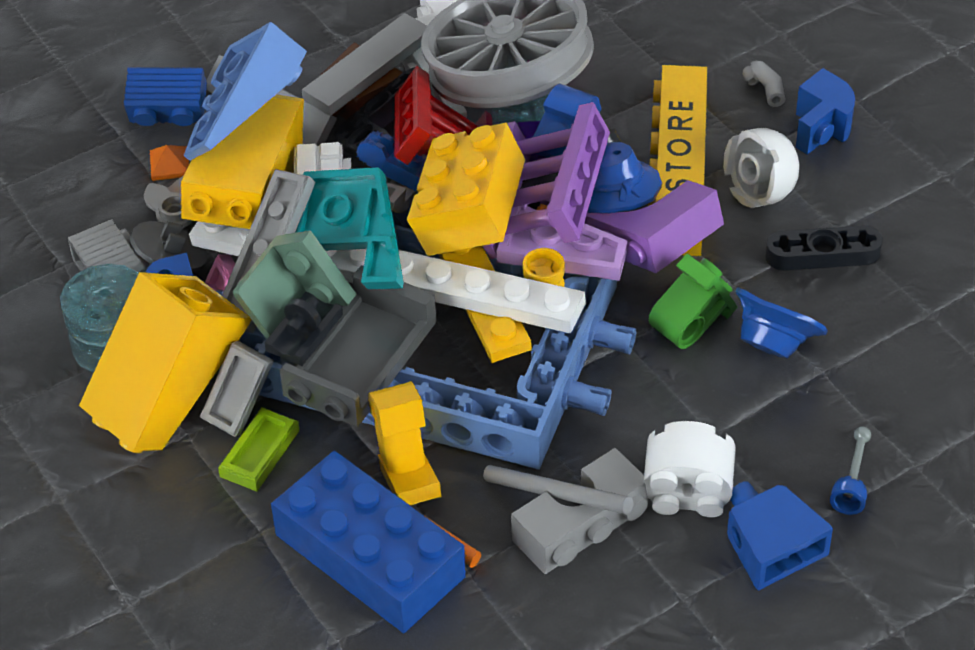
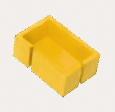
(466, 189)

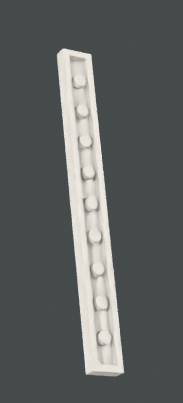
(451, 282)

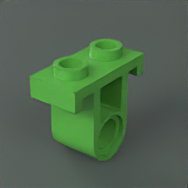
(692, 302)

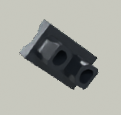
(302, 329)

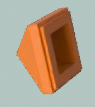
(168, 162)

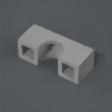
(555, 532)

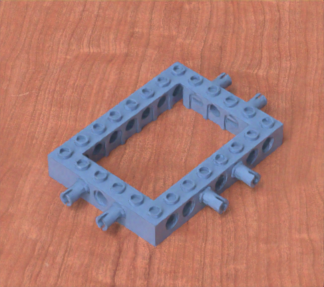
(491, 422)

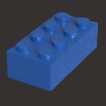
(369, 541)

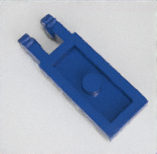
(379, 151)

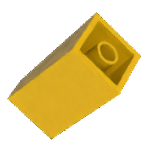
(234, 175)
(160, 358)

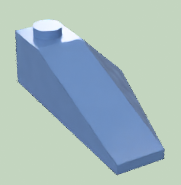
(244, 81)

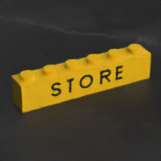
(681, 129)

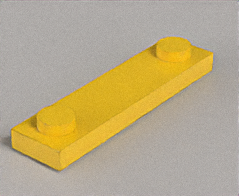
(499, 335)

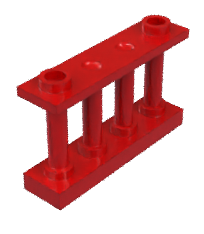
(424, 117)

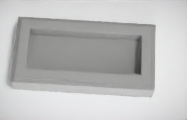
(236, 388)

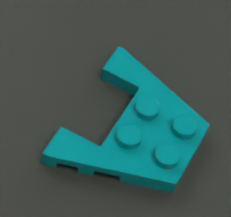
(354, 212)

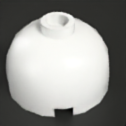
(761, 166)

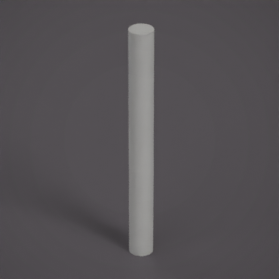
(559, 489)

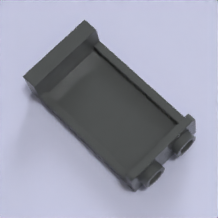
(361, 351)

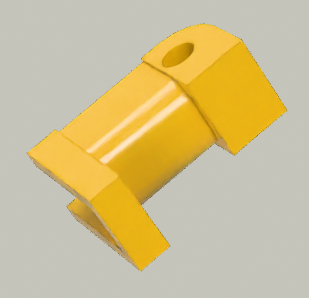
(402, 459)

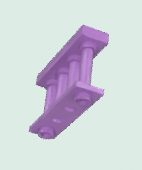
(576, 178)

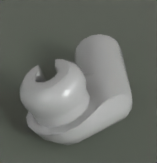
(770, 80)

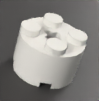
(689, 469)

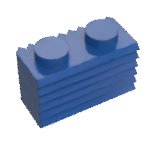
(165, 95)

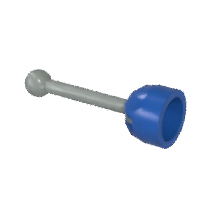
(849, 484)

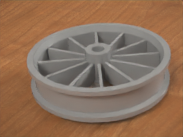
(483, 46)

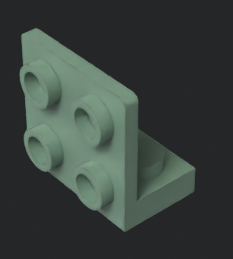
(285, 272)

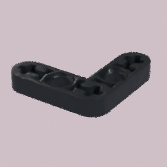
(371, 117)

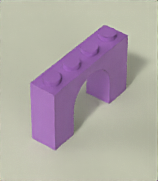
(665, 228)

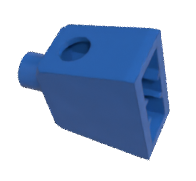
(775, 533)

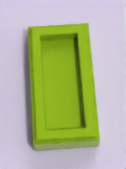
(259, 449)

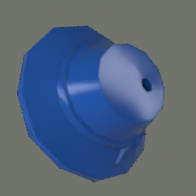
(623, 181)
(775, 327)

